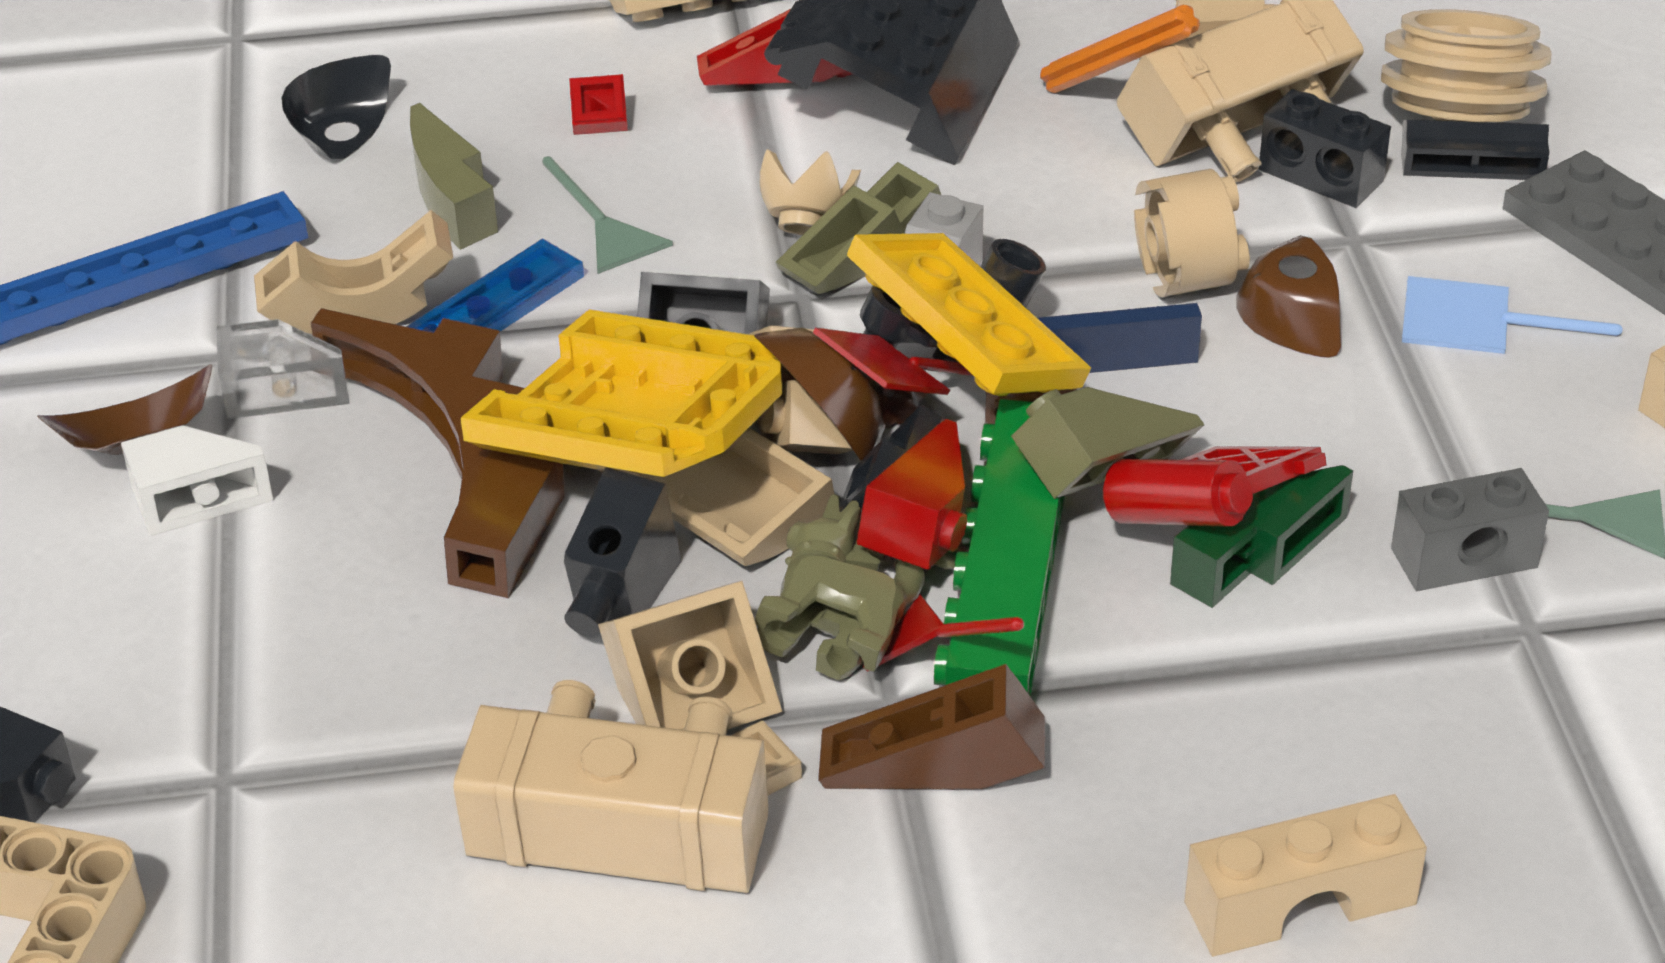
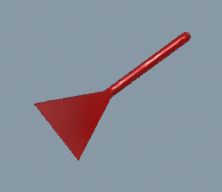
(923, 624)

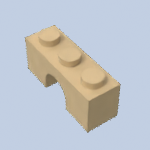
(1253, 878)

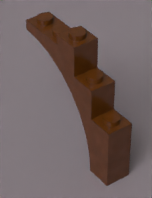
(439, 378)

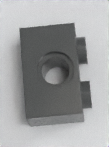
(1469, 529)

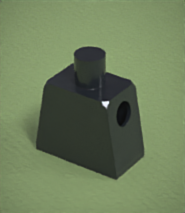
(620, 551)

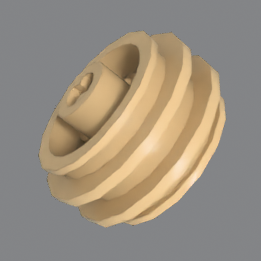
(1465, 65)

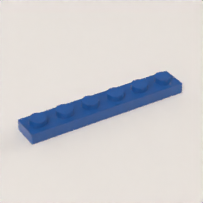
(148, 264)

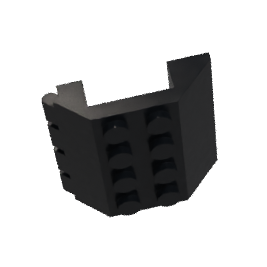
(923, 51)

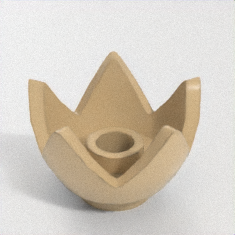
(806, 200)

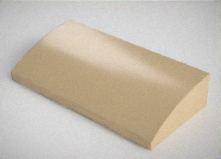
(746, 497)

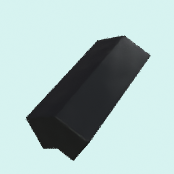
(1474, 149)

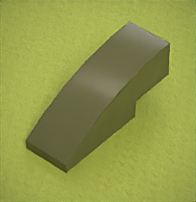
(452, 178)
(820, 254)

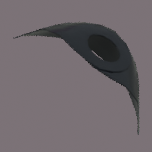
(335, 93)

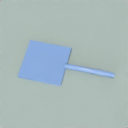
(1473, 316)

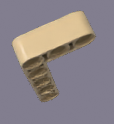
(72, 888)

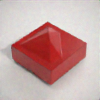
(598, 104)

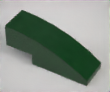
(1268, 540)

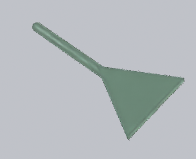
(615, 241)
(1630, 518)

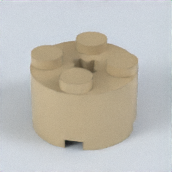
(1190, 231)

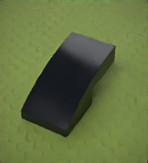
(887, 452)

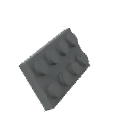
(1600, 220)

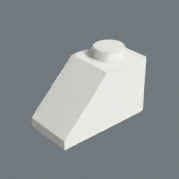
(193, 476)

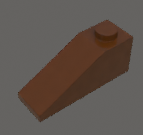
(941, 739)

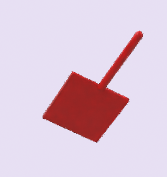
(888, 364)

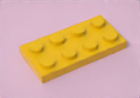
(968, 313)

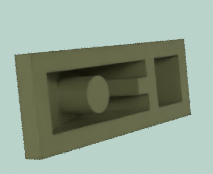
(1085, 431)

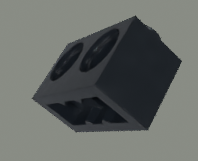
(1324, 147)

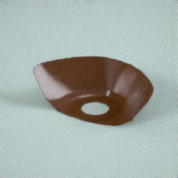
(1291, 310)
(832, 383)
(109, 426)

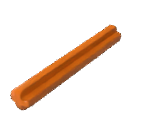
(1120, 48)

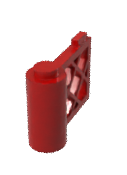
(1202, 488)

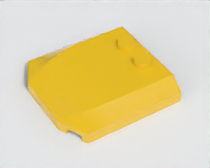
(633, 397)

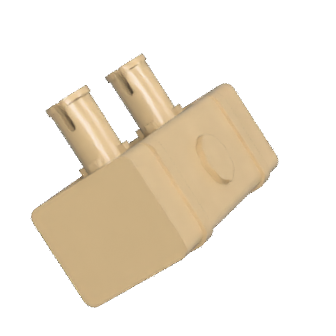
(1230, 76)
(614, 793)

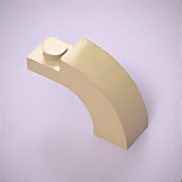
(375, 287)

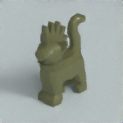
(839, 592)

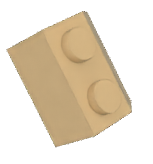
(689, 652)

